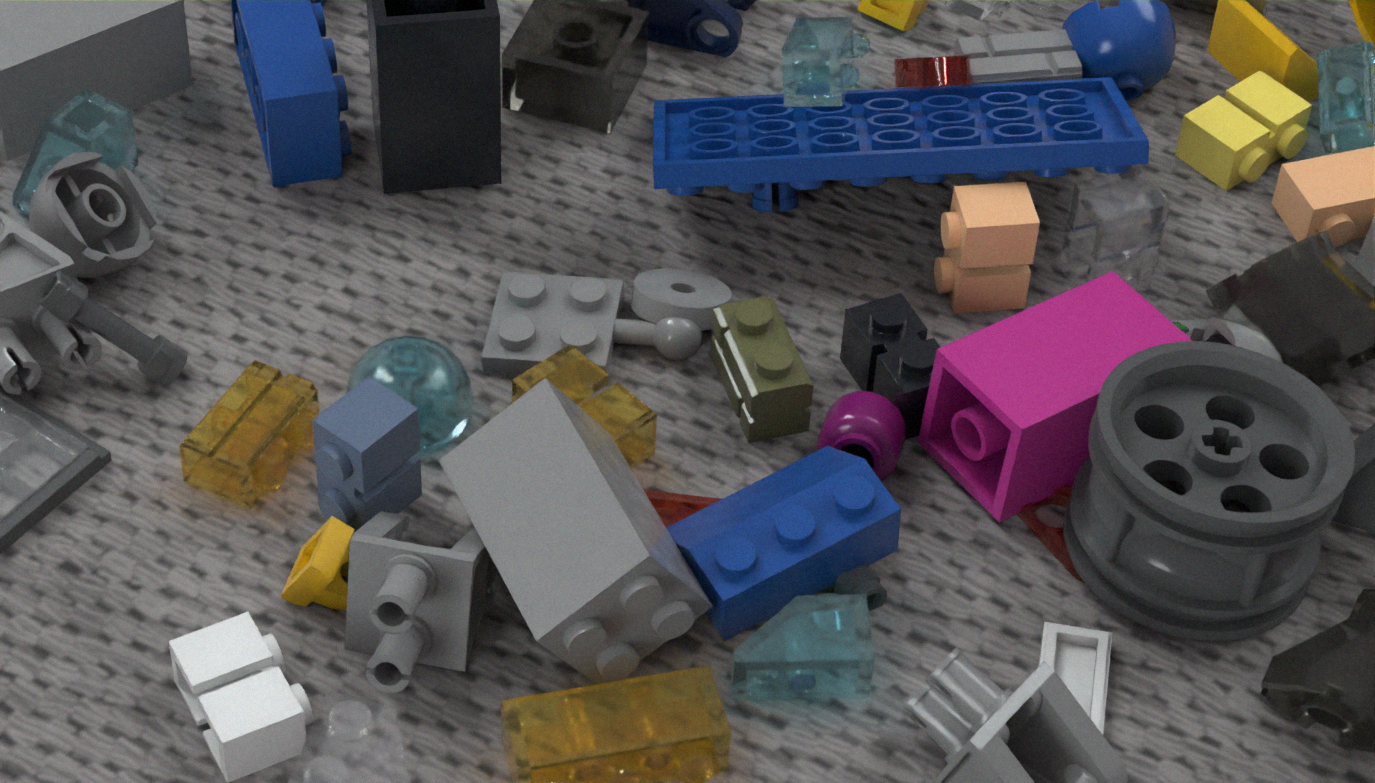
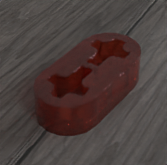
(932, 71)

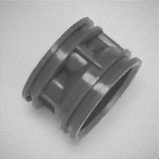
(1225, 432)

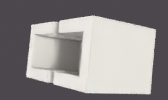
(239, 688)

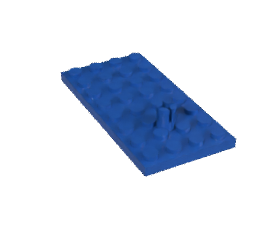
(893, 134)

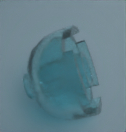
(426, 377)

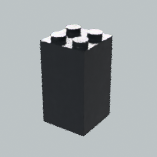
(435, 92)

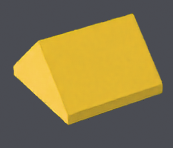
(1250, 42)

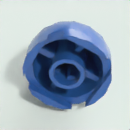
(1124, 42)

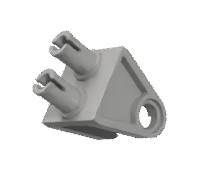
(25, 326)
(413, 600)
(993, 728)

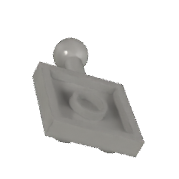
(548, 312)

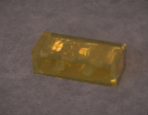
(619, 731)

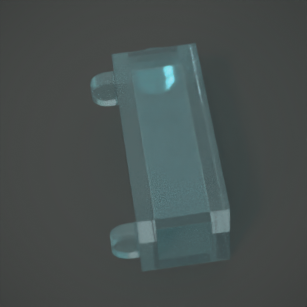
(821, 61)

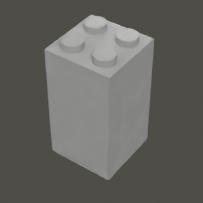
(60, 47)
(574, 535)

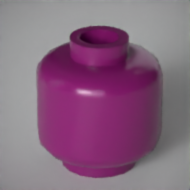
(867, 428)

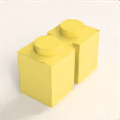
(1244, 131)

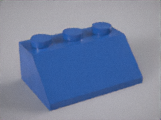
(787, 536)

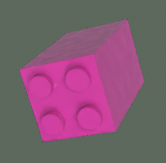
(1019, 396)

